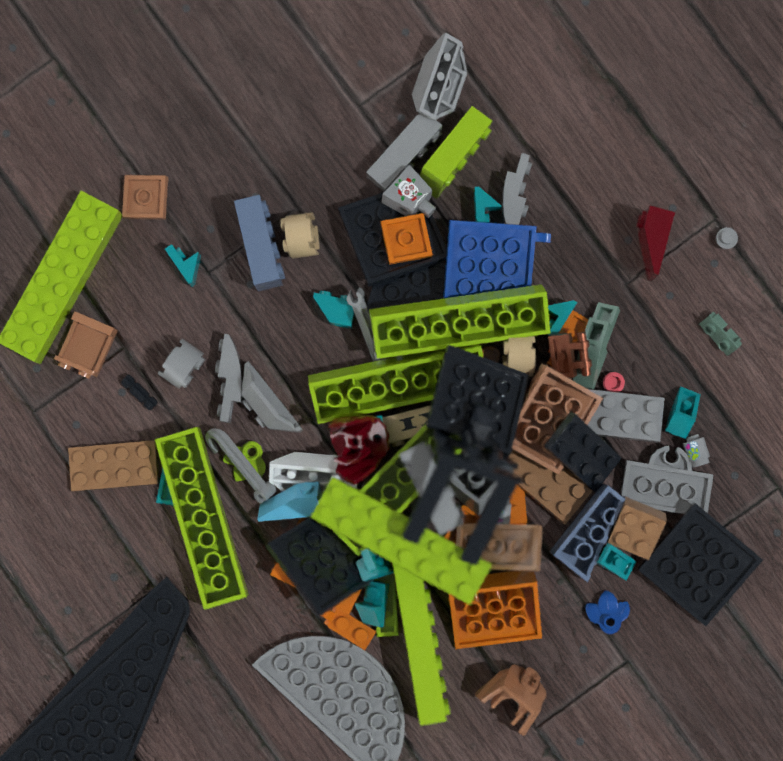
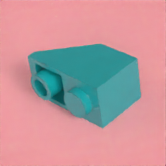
(335, 309)

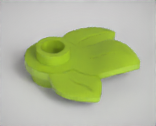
(256, 460)

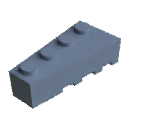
(588, 532)

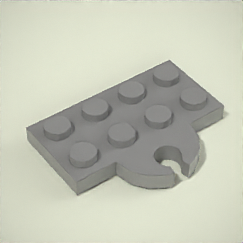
(666, 484)

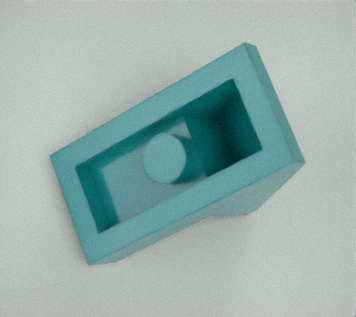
(484, 203)
(189, 267)
(561, 312)
(616, 561)
(373, 565)
(373, 608)

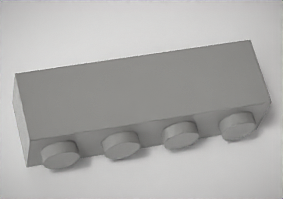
(404, 151)

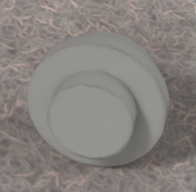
(726, 238)

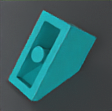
(683, 412)

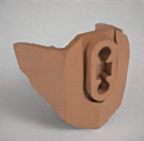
(516, 684)

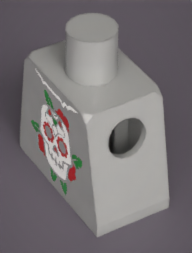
(409, 194)

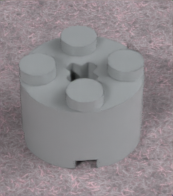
(181, 364)

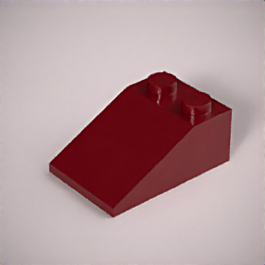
(653, 237)

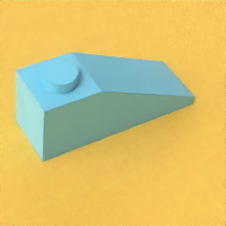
(292, 503)

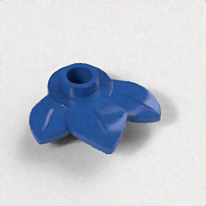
(608, 609)

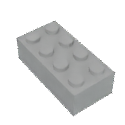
(628, 416)

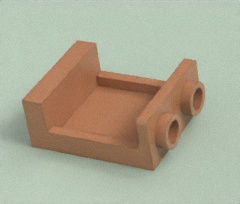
(86, 345)

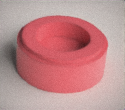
(613, 382)

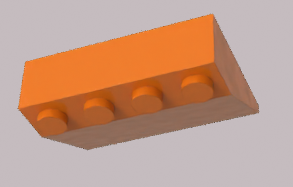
(500, 613)

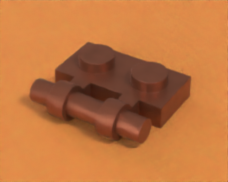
(563, 356)

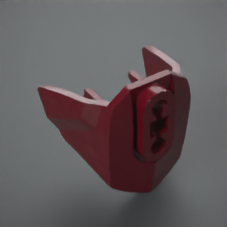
(357, 446)

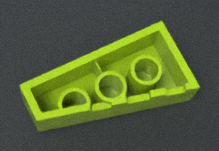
(455, 150)

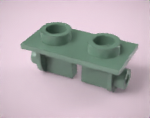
(726, 341)

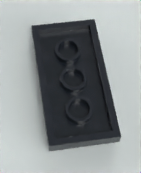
(582, 451)

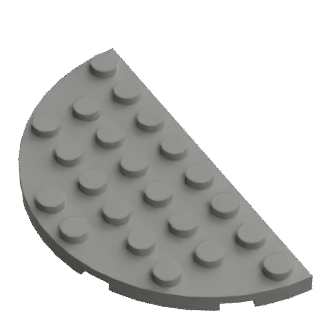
(341, 693)

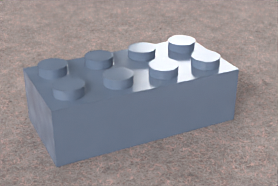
(258, 243)

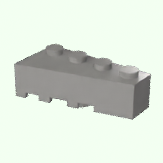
(420, 466)

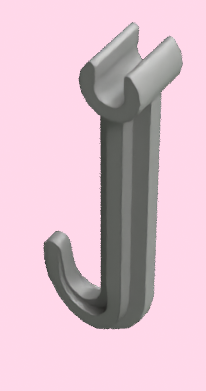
(363, 318)
(262, 489)

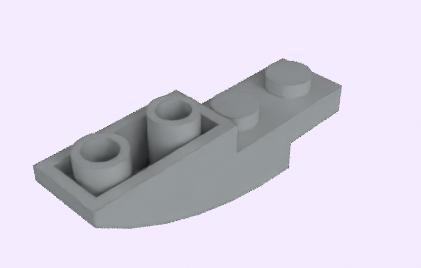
(513, 205)
(229, 368)

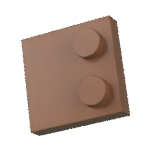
(145, 197)

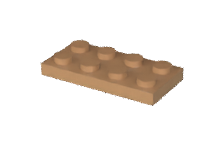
(113, 465)
(556, 493)
(509, 547)

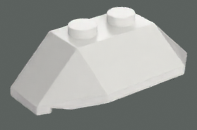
(303, 468)

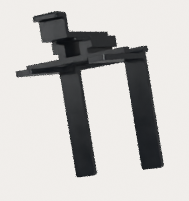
(472, 441)

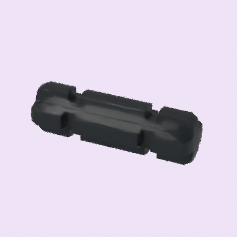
(139, 392)

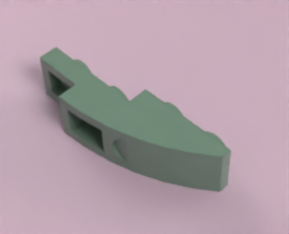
(598, 333)

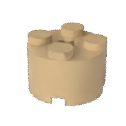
(301, 235)
(520, 354)

